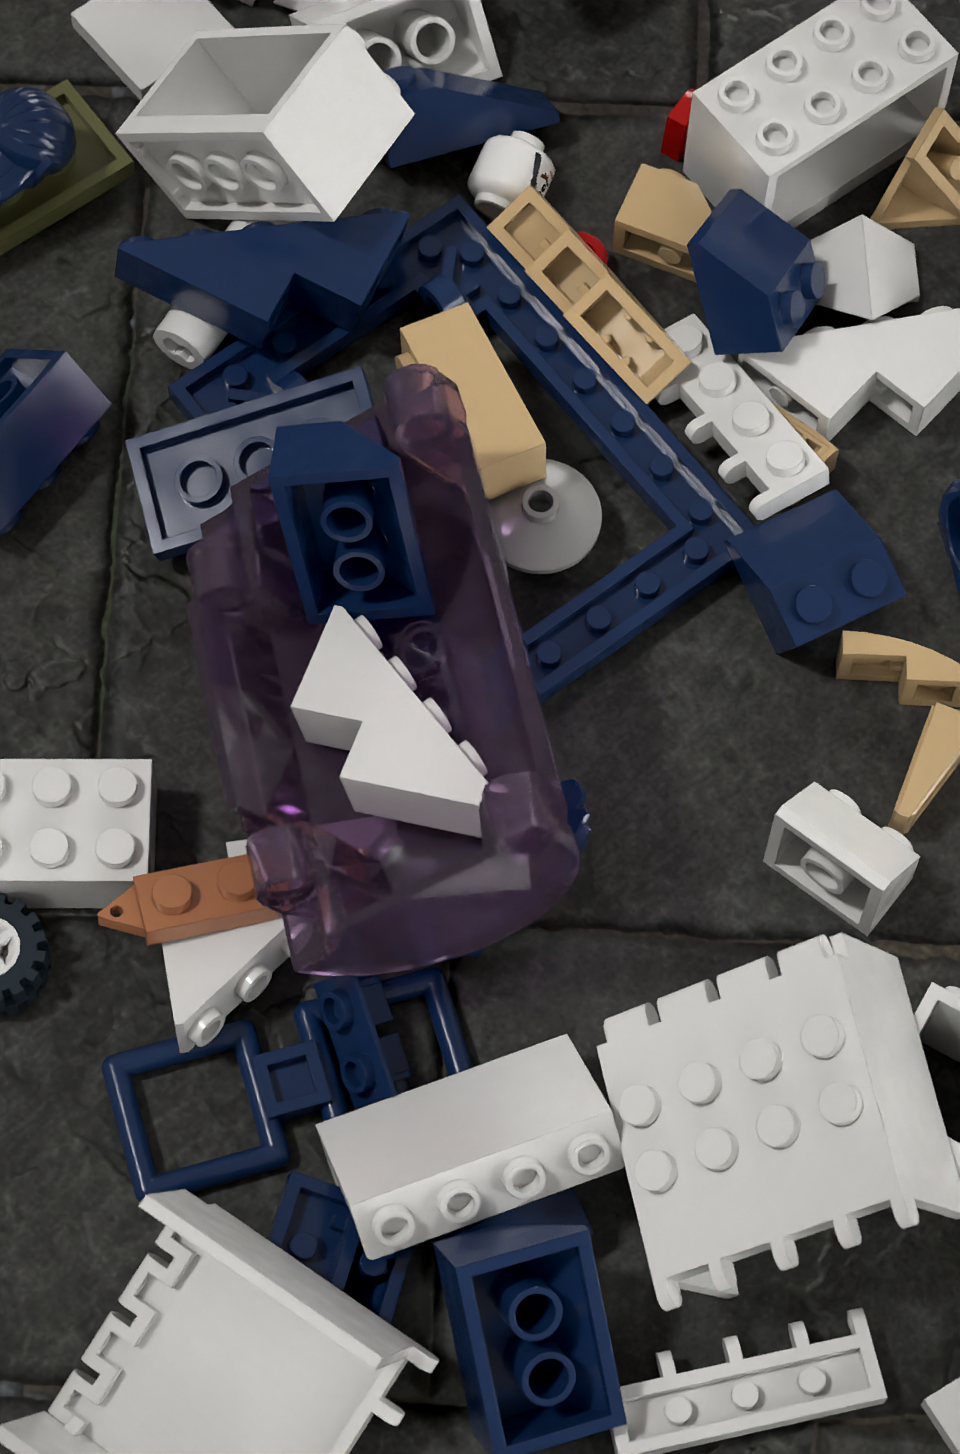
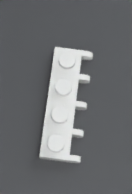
(742, 423)
(751, 1392)

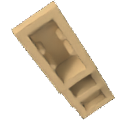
(589, 294)

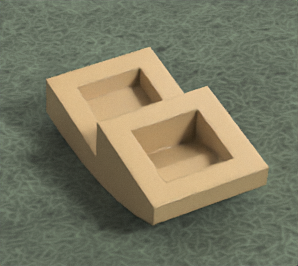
(920, 671)

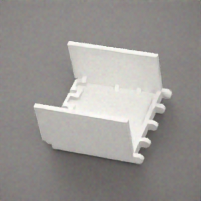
(774, 1112)
(224, 1354)

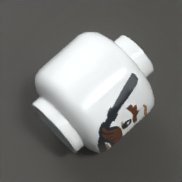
(507, 169)

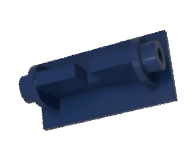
(368, 1064)

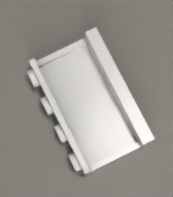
(471, 1146)

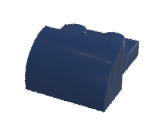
(321, 1234)

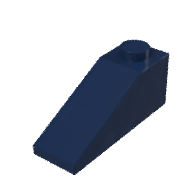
(461, 112)

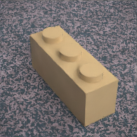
(498, 420)

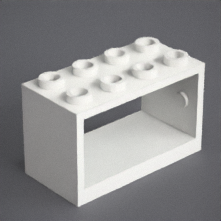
(819, 107)
(267, 123)

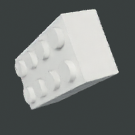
(75, 829)

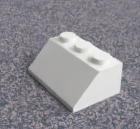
(415, 33)

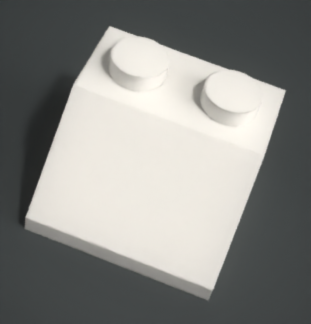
(840, 855)

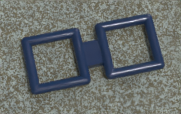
(277, 1084)

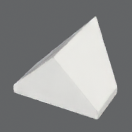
(866, 268)

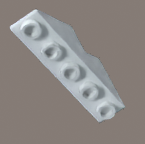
(897, 364)
(399, 747)
(219, 971)

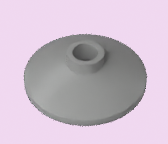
(553, 538)

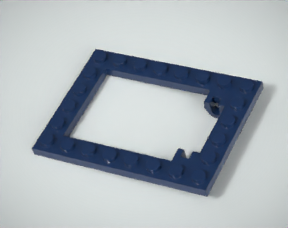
(457, 261)

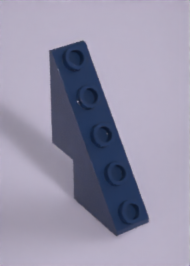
(250, 273)

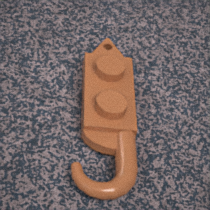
(188, 902)

